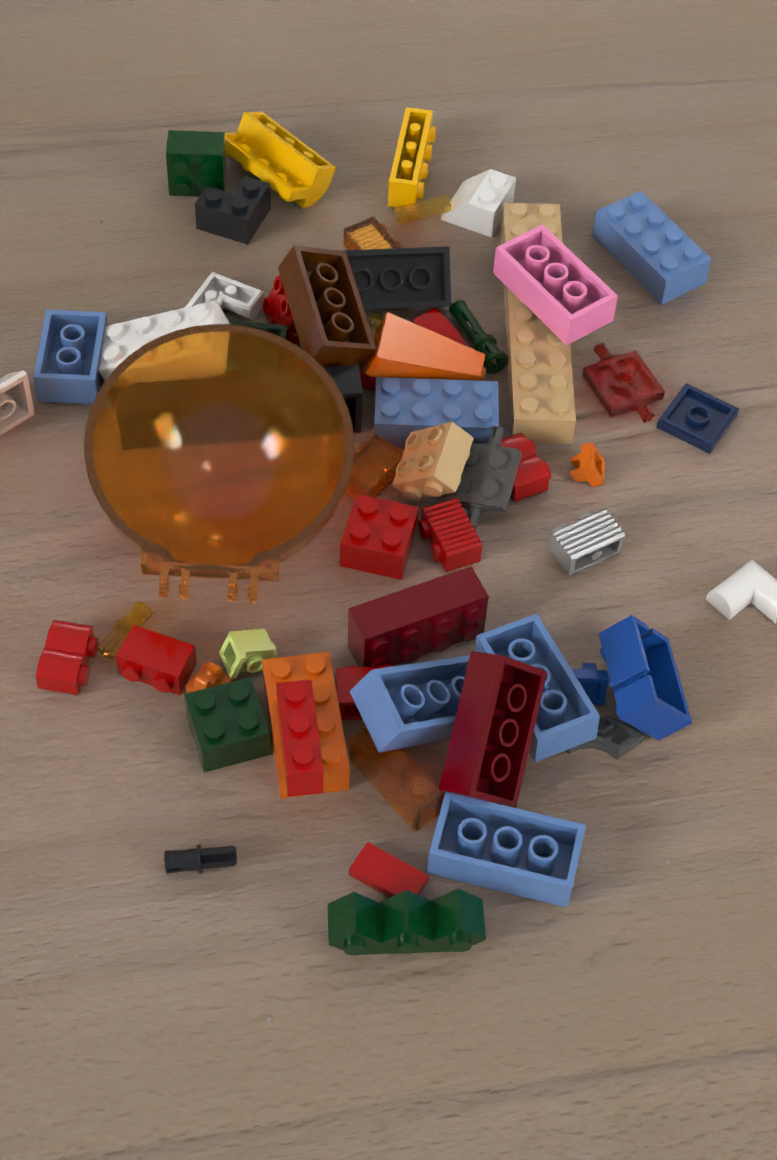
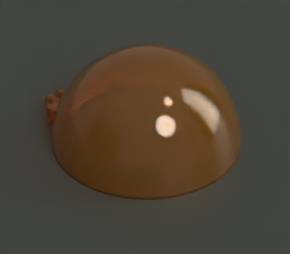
(218, 454)

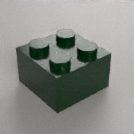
(195, 162)
(227, 724)

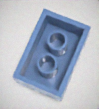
(70, 356)

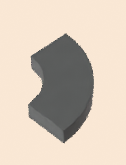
(615, 736)

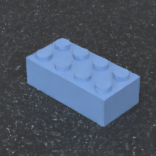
(651, 247)
(417, 404)
(411, 702)
(565, 711)
(506, 849)

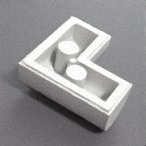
(229, 295)
(744, 587)

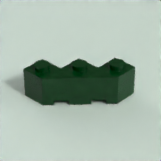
(406, 923)

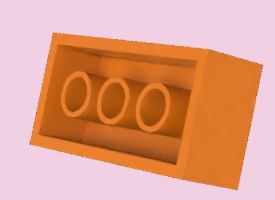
(330, 729)

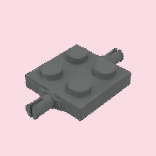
(487, 477)

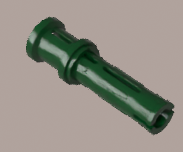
(463, 315)

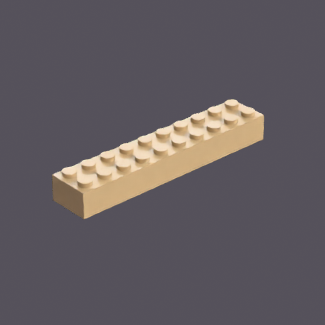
(538, 360)

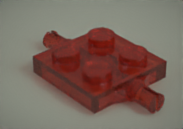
(623, 383)

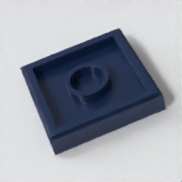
(697, 418)

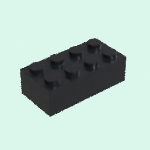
(402, 277)

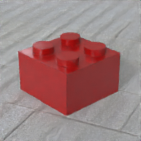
(378, 536)

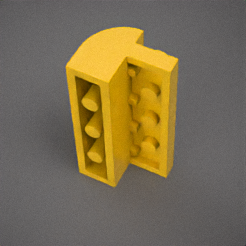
(279, 159)

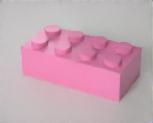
(555, 284)

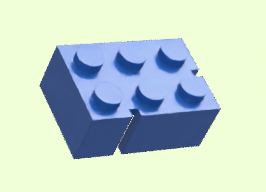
(644, 678)

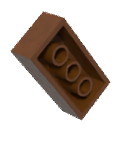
(326, 306)

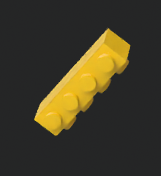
(410, 157)

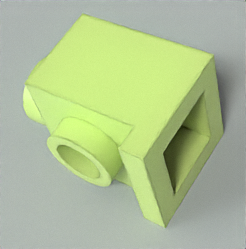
(245, 651)

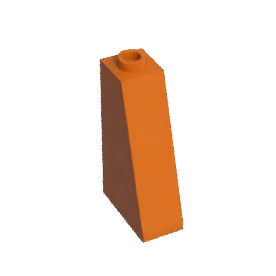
(416, 352)

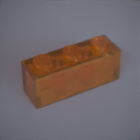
(398, 780)

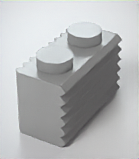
(586, 541)

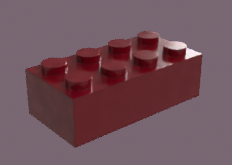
(418, 620)
(493, 729)

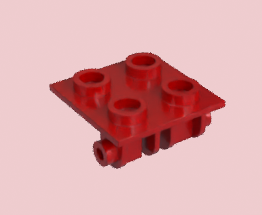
(277, 310)

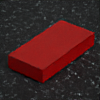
(386, 872)

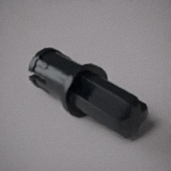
(199, 859)

